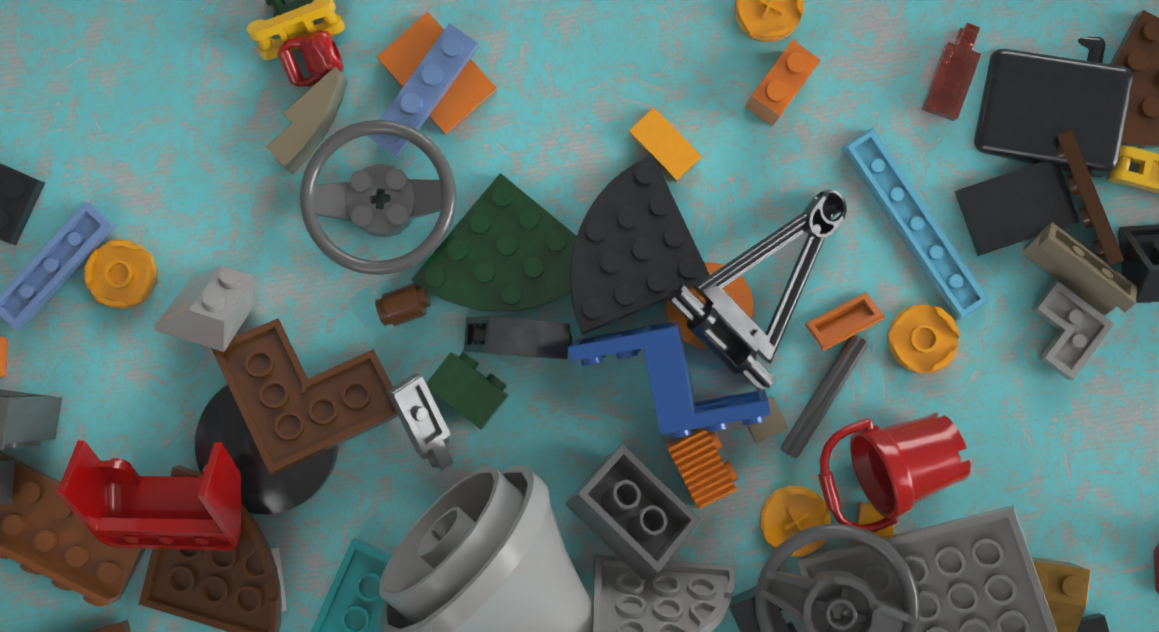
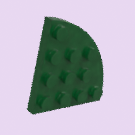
(501, 255)

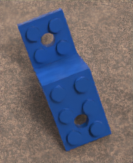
(671, 380)

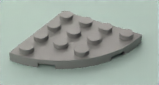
(674, 600)

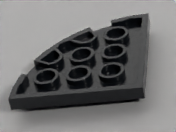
(631, 249)

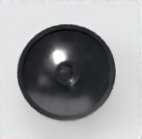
(259, 491)

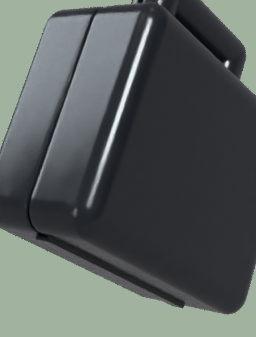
(1041, 95)

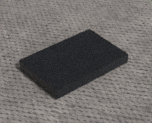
(1016, 206)

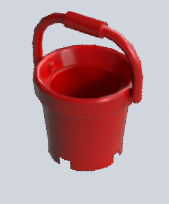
(896, 465)

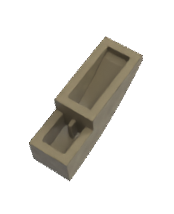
(310, 121)

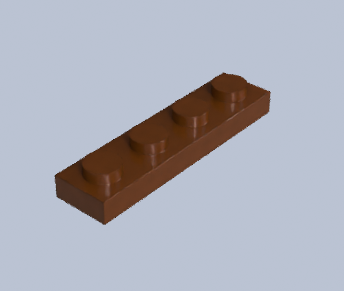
(1093, 214)

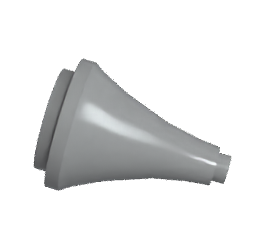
(485, 563)

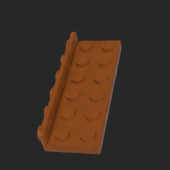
(53, 542)

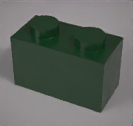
(467, 389)

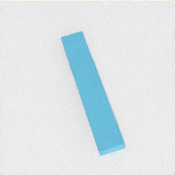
(915, 224)

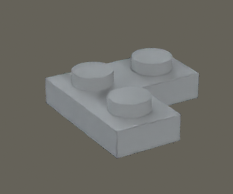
(1079, 329)

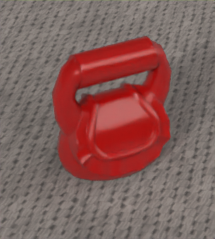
(319, 54)

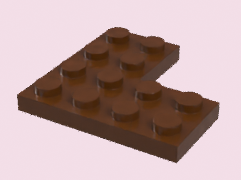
(297, 414)

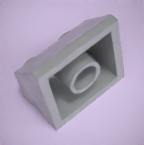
(210, 308)

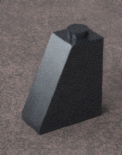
(517, 337)

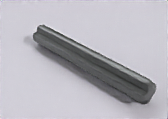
(824, 396)

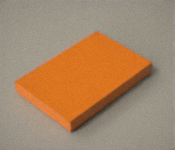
(465, 93)

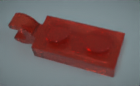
(953, 75)

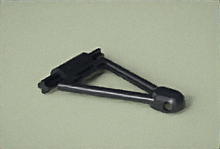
(725, 326)

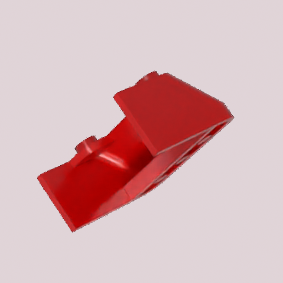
(155, 510)

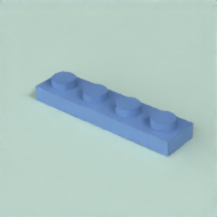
(427, 85)
(54, 265)

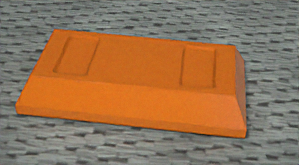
(844, 321)

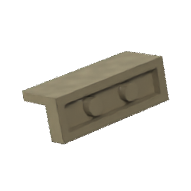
(1081, 270)

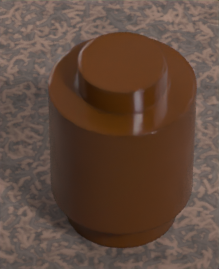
(402, 305)

